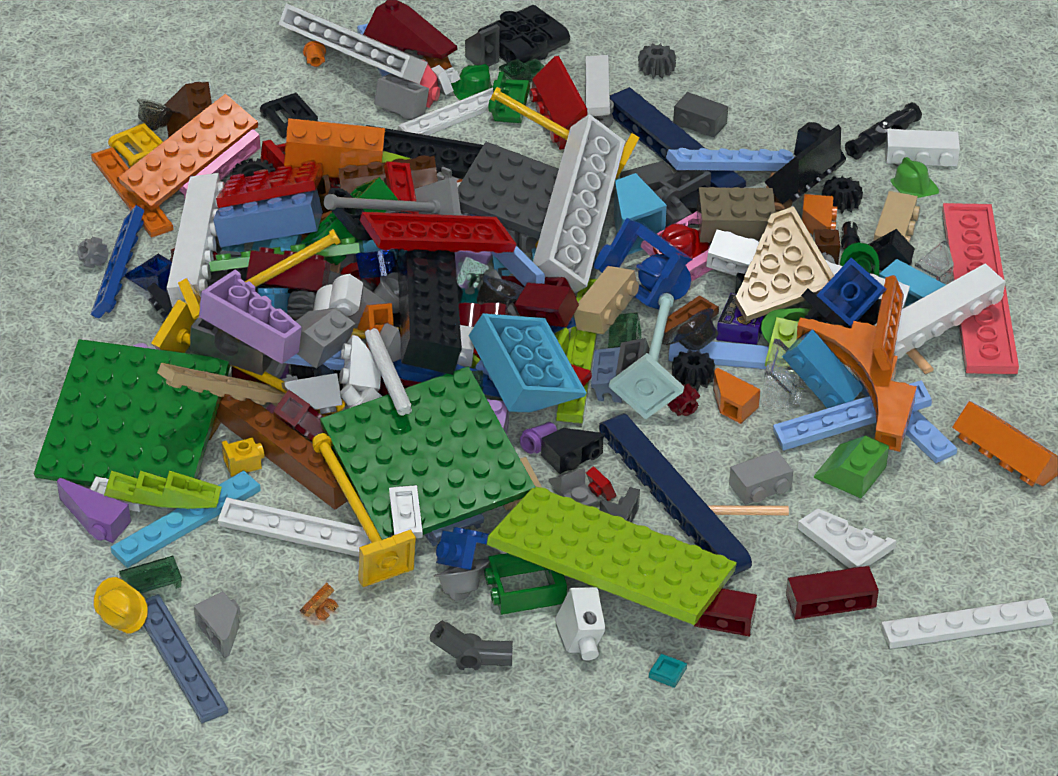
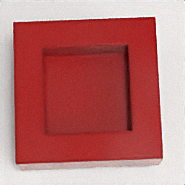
(600, 484)

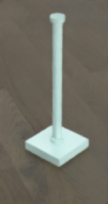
(645, 382)

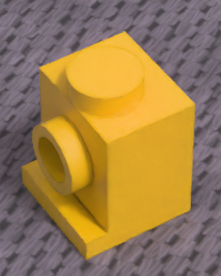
(242, 456)

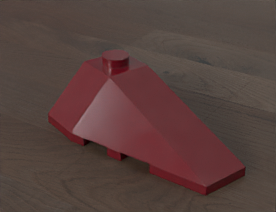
(403, 27)

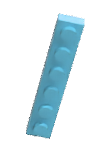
(180, 522)

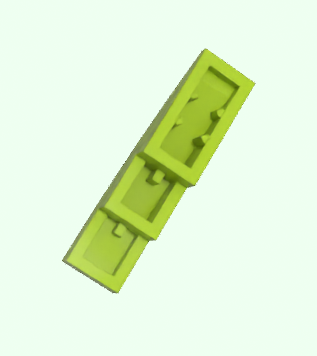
(173, 492)

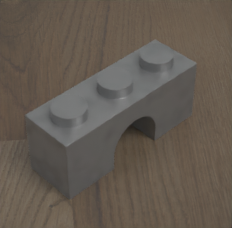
(216, 343)

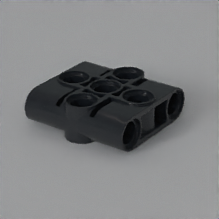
(528, 34)

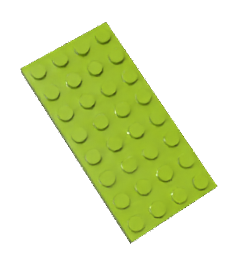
(613, 554)

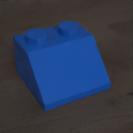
(851, 292)

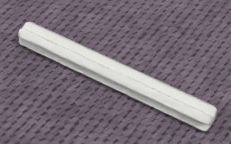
(388, 372)

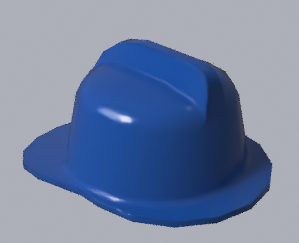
(650, 271)

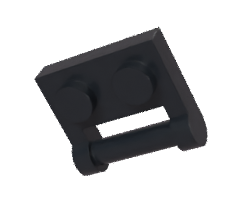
(292, 107)

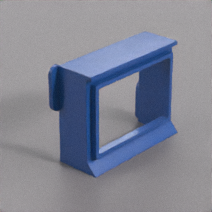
(614, 255)

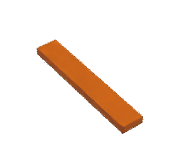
(112, 167)
(888, 323)

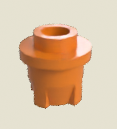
(314, 53)

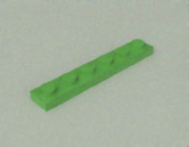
(225, 262)

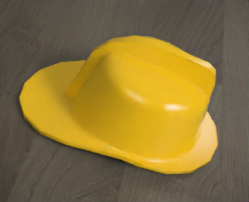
(120, 605)

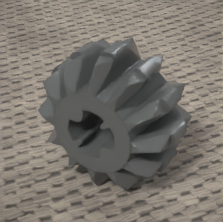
(657, 60)
(300, 303)

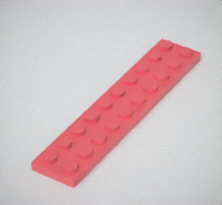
(989, 336)

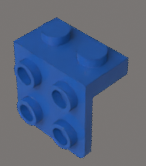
(458, 547)

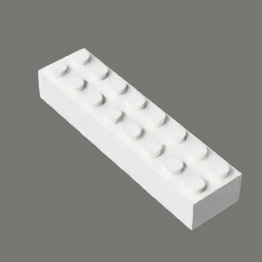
(579, 202)

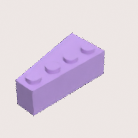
(249, 317)

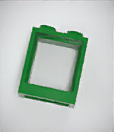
(526, 599)

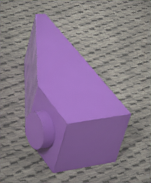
(97, 513)

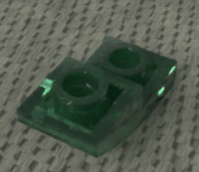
(518, 71)

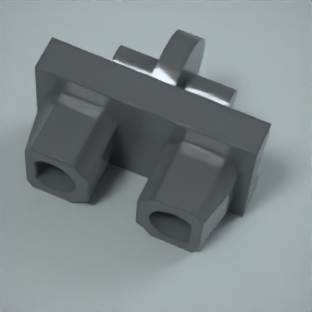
(675, 208)

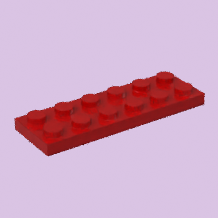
(437, 232)

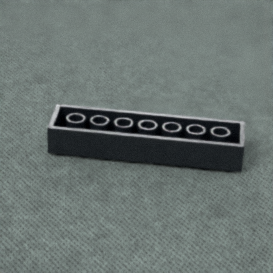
(429, 309)

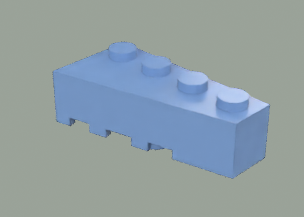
(268, 218)

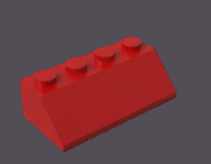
(557, 97)

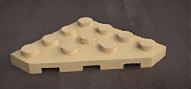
(782, 267)

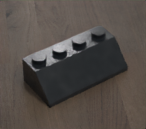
(807, 167)

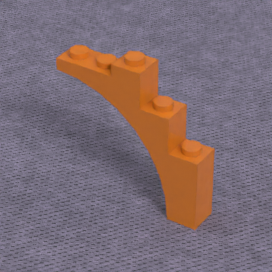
(890, 399)

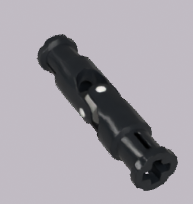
(876, 134)

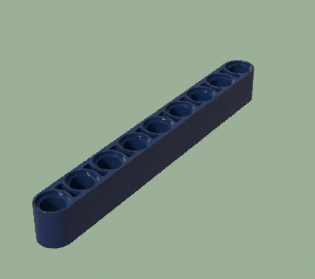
(673, 491)

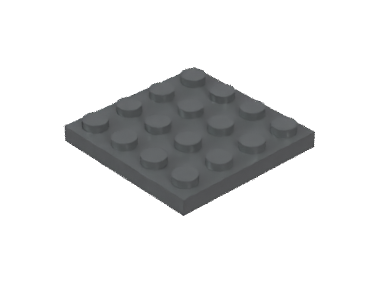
(508, 188)

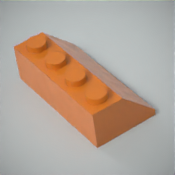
(332, 145)
(1006, 443)

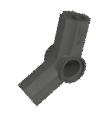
(470, 649)

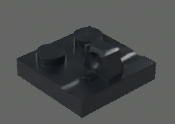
(821, 311)

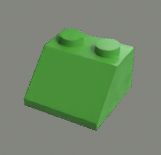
(855, 465)

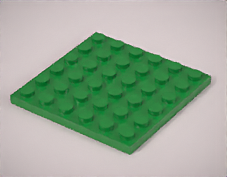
(126, 417)
(444, 446)

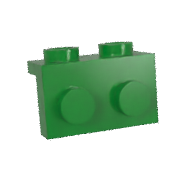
(513, 88)

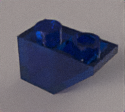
(375, 263)
(151, 271)

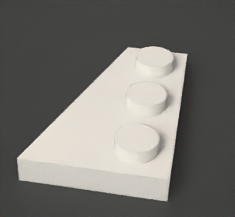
(843, 541)

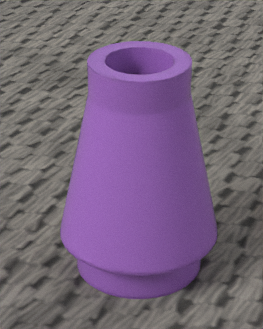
(531, 438)

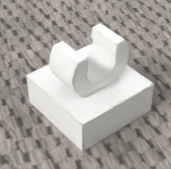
(445, 78)

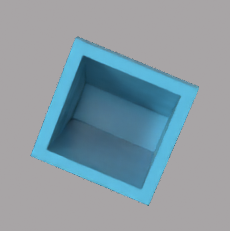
(638, 202)

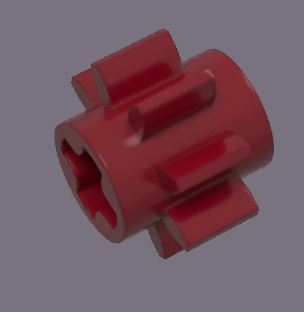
(685, 402)

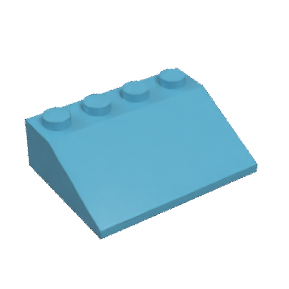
(525, 362)

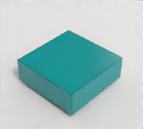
(667, 670)

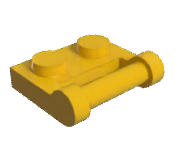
(140, 138)

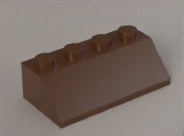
(188, 101)

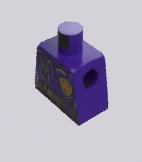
(734, 328)

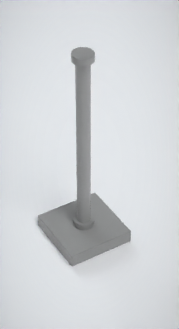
(434, 199)

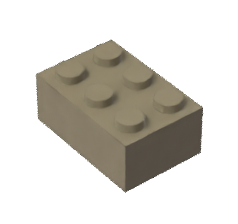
(734, 210)

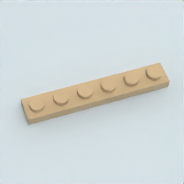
(220, 384)

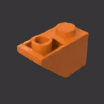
(819, 212)
(734, 396)

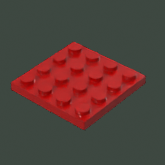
(270, 185)

